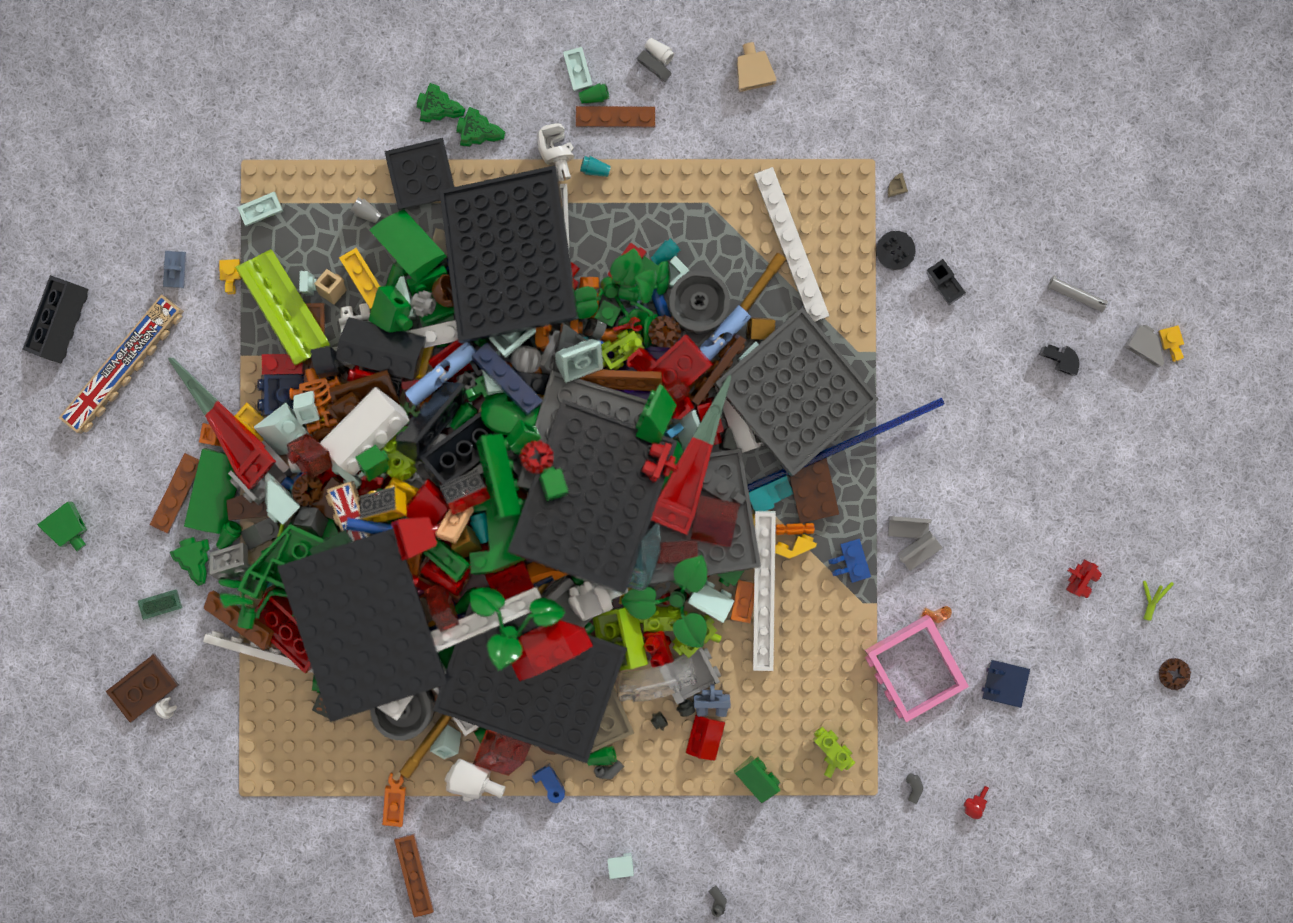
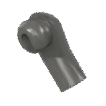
(607, 772)
(917, 787)
(719, 901)

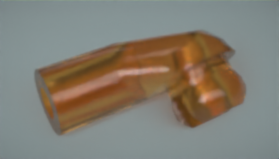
(939, 615)

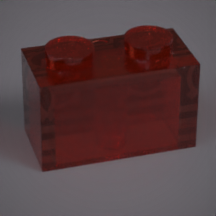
(309, 455)
(441, 607)

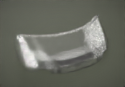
(656, 681)

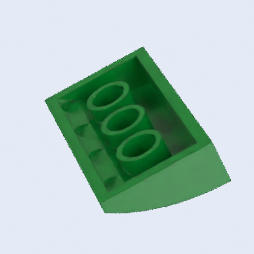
(408, 244)
(210, 493)

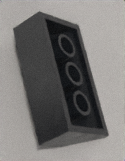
(55, 319)
(380, 350)
(430, 421)
(456, 453)

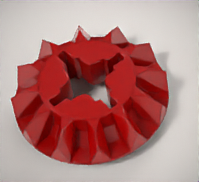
(532, 464)

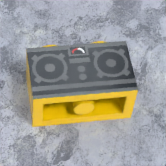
(383, 505)

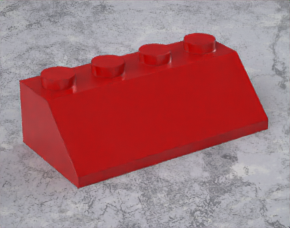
(286, 636)

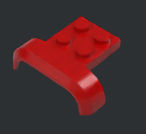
(680, 362)

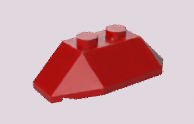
(549, 647)

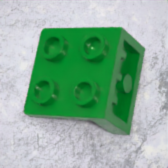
(426, 285)

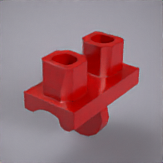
(661, 452)
(1080, 578)
(658, 646)

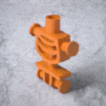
(316, 385)

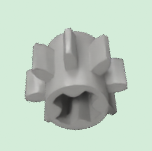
(423, 303)

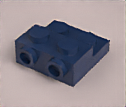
(276, 391)

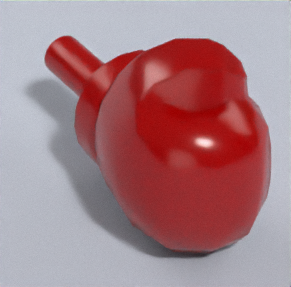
(975, 806)

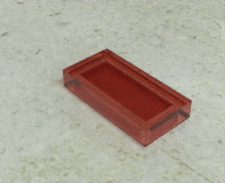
(677, 551)

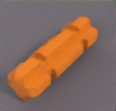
(792, 529)

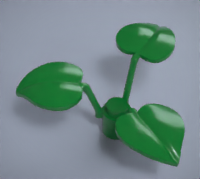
(622, 270)
(643, 291)
(693, 576)
(247, 613)
(505, 648)

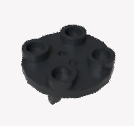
(900, 258)

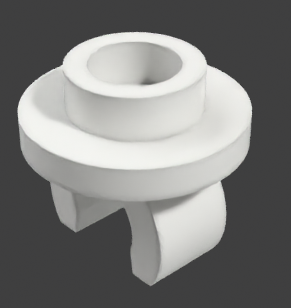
(163, 709)

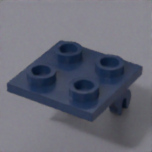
(1005, 683)

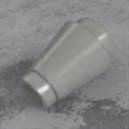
(365, 211)

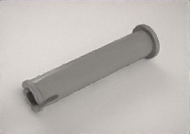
(1077, 294)

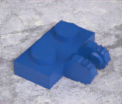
(855, 561)

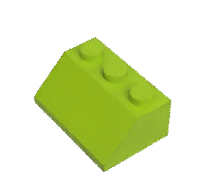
(623, 629)

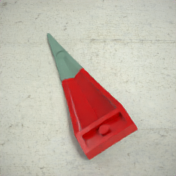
(242, 448)
(681, 493)

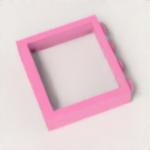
(882, 678)

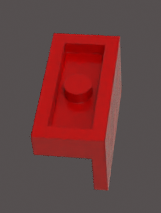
(705, 738)

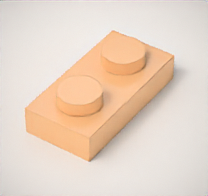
(453, 525)

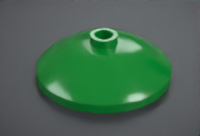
(502, 414)

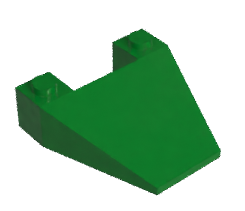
(500, 537)
(288, 547)

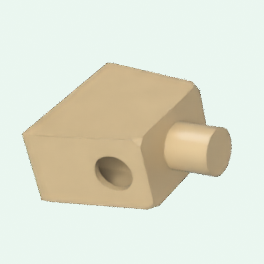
(754, 69)

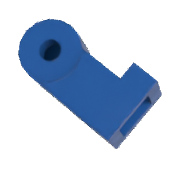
(551, 782)

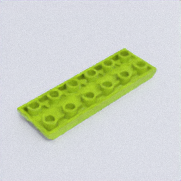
(282, 306)

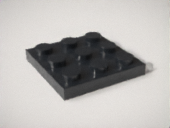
(419, 173)

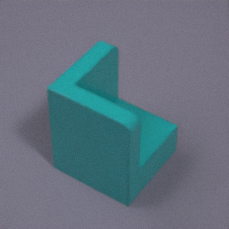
(779, 489)
(760, 499)

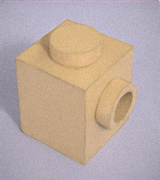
(330, 286)

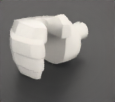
(558, 156)
(591, 600)
(471, 781)

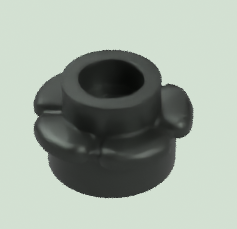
(686, 708)
(659, 721)

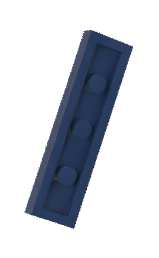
(507, 379)

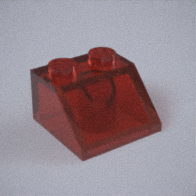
(715, 521)
(501, 753)

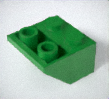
(655, 415)
(757, 780)

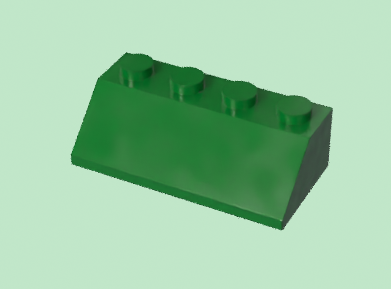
(498, 476)

